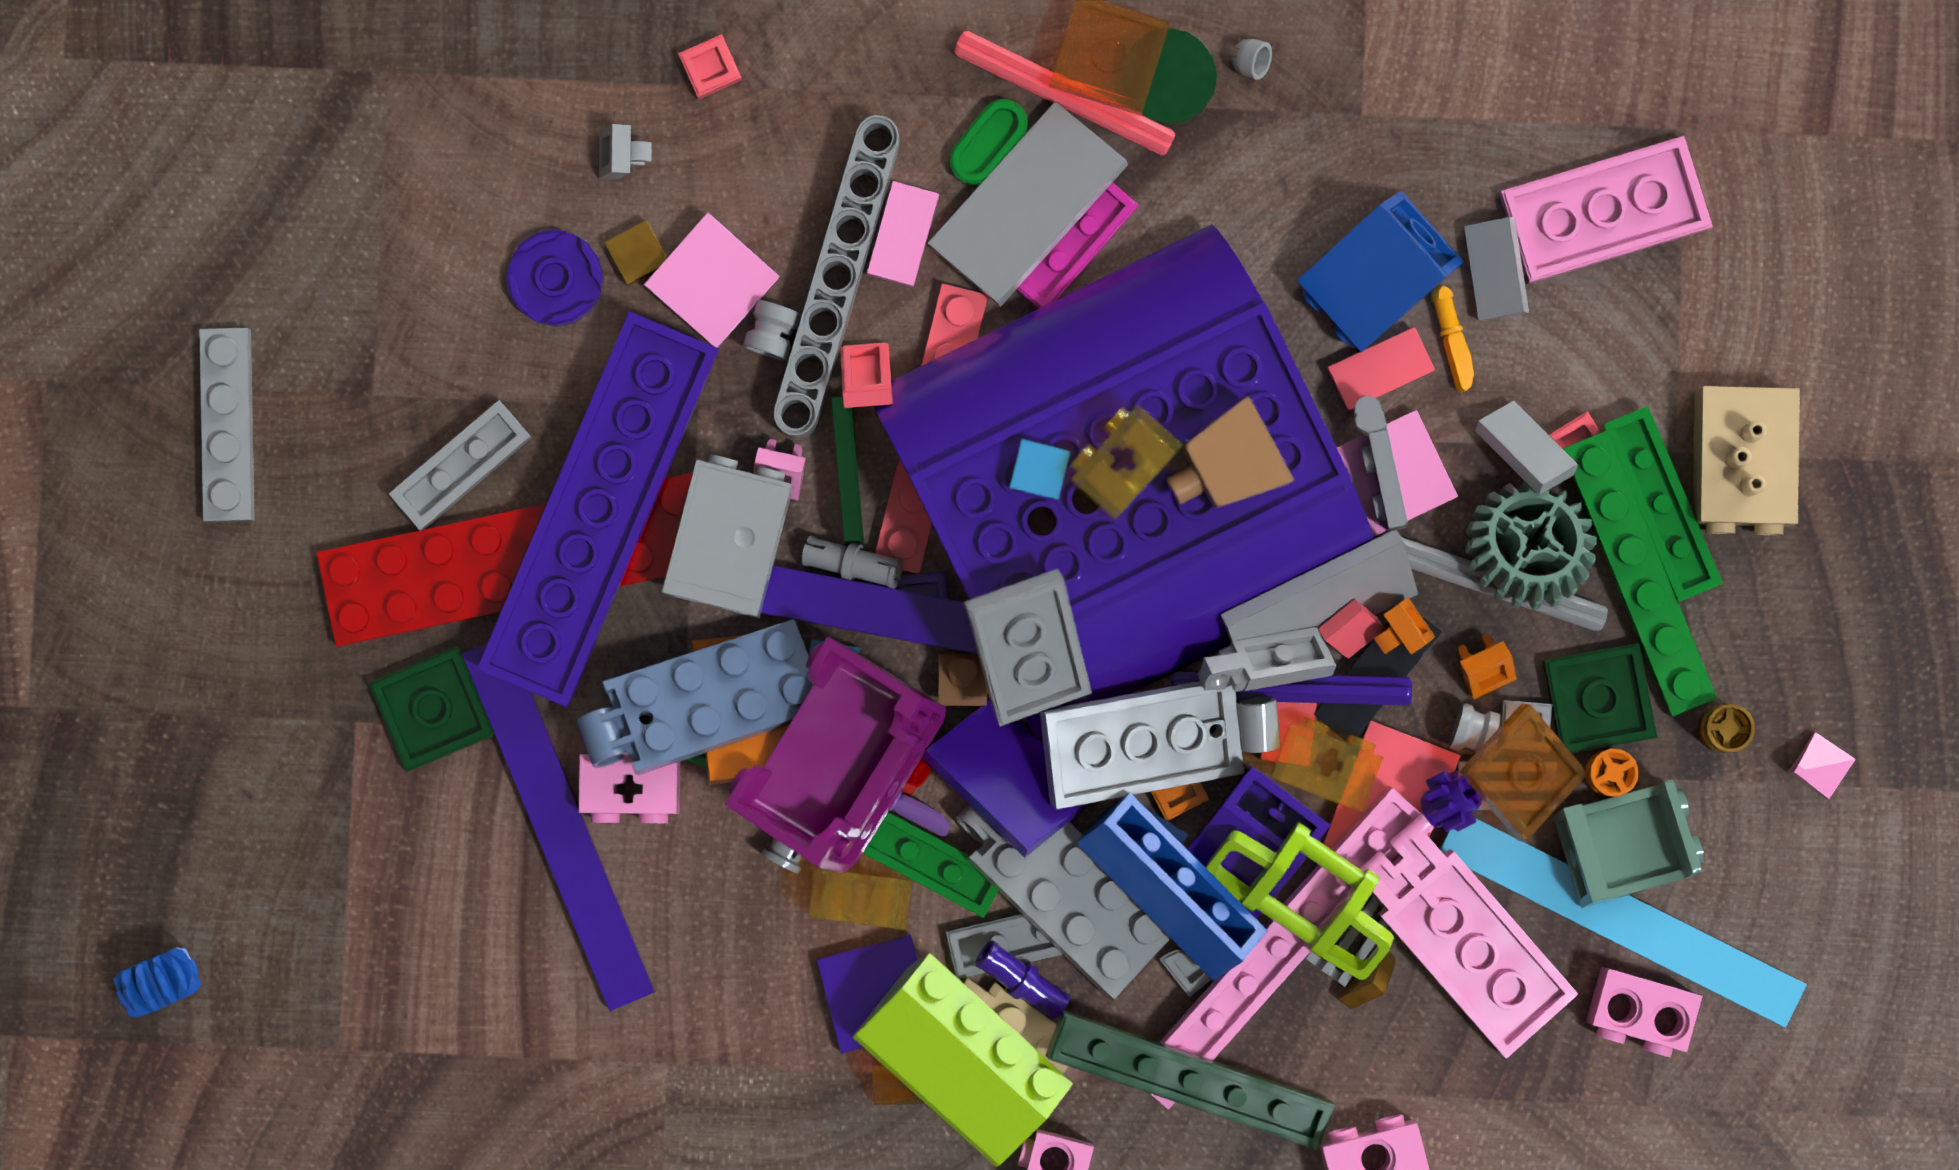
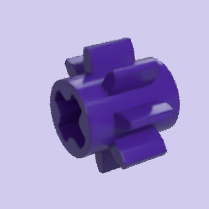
(1450, 801)

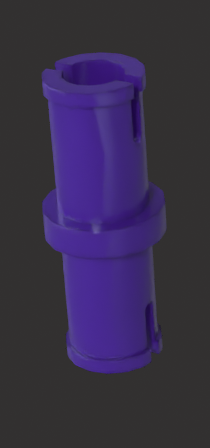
(1022, 980)

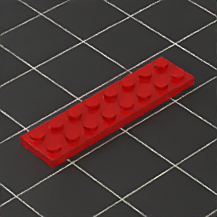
(462, 569)

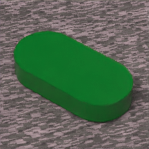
(988, 141)

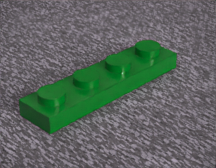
(1663, 504)

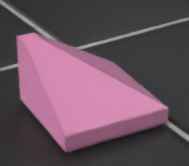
(1821, 765)

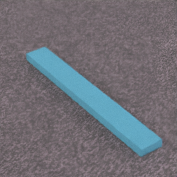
(1628, 923)

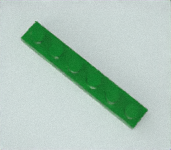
(1639, 575)

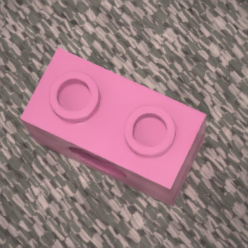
(1398, 1137)

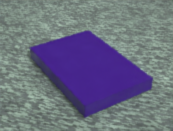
(1001, 778)

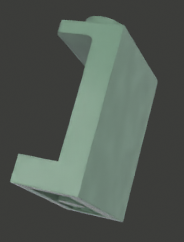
(1629, 843)

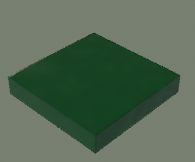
(1600, 698)
(432, 709)

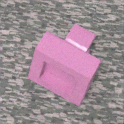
(791, 465)

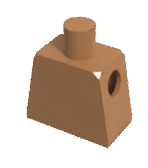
(1231, 460)

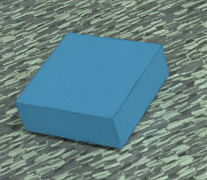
(1039, 469)

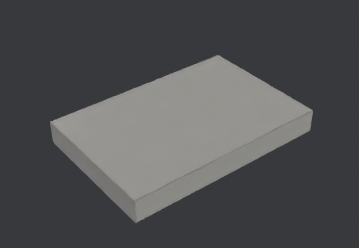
(1028, 647)

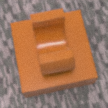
(1405, 628)
(1487, 668)

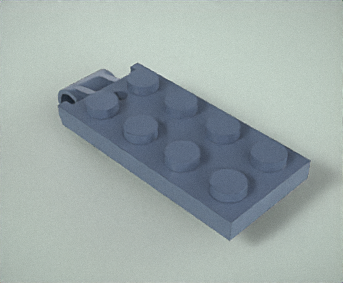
(700, 700)

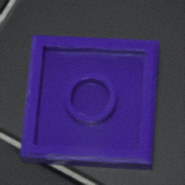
(859, 981)

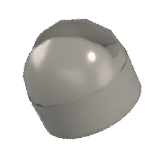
(1252, 58)

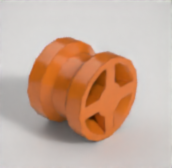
(1619, 769)

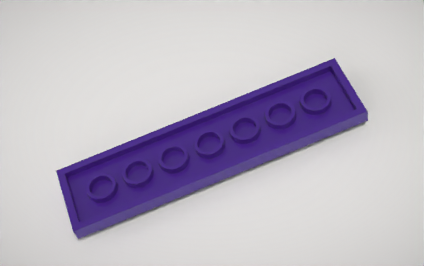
(598, 509)

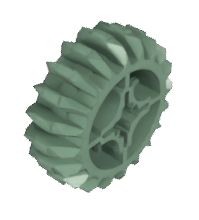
(1494, 522)

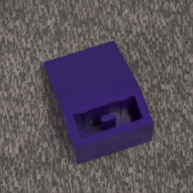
(1262, 813)

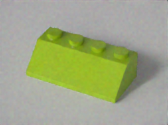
(962, 1059)

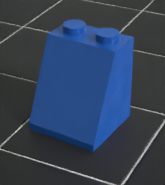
(1379, 271)

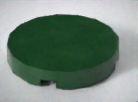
(1181, 81)

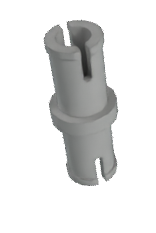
(852, 561)

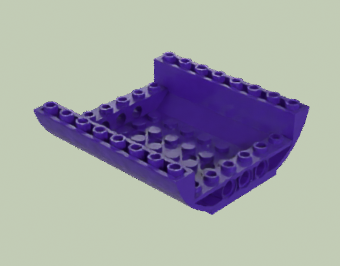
(1185, 345)

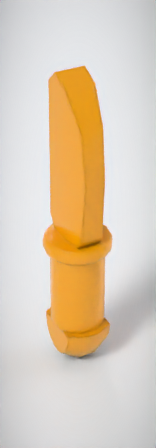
(1454, 341)

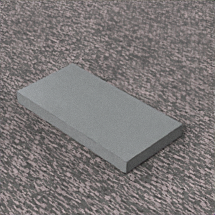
(1028, 203)
(1372, 574)

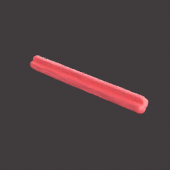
(1038, 79)

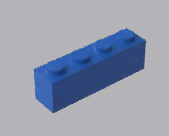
(1172, 887)

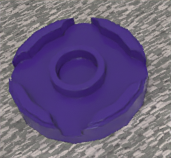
(555, 278)

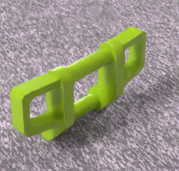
(1275, 865)

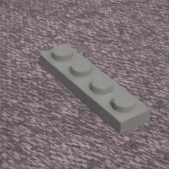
(227, 425)

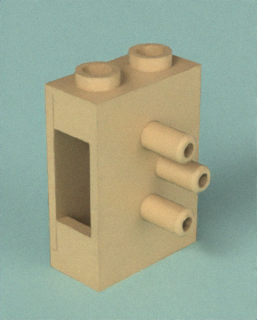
(1746, 458)

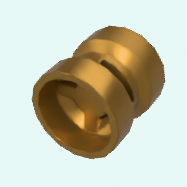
(1736, 728)

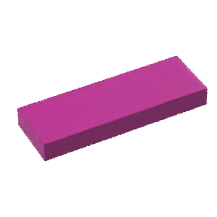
(1078, 247)

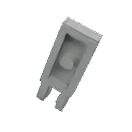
(1380, 460)

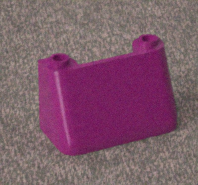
(839, 759)

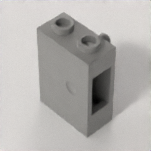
(728, 536)

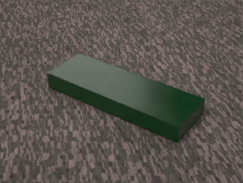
(847, 472)

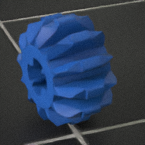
(157, 982)

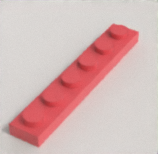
(905, 522)

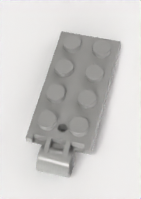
(1152, 741)
(1069, 902)

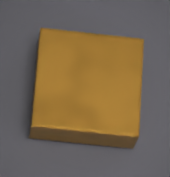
(636, 252)

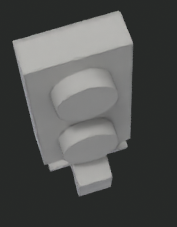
(1268, 661)

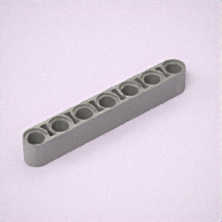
(837, 253)

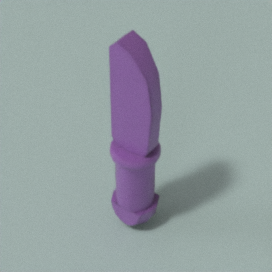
(921, 814)

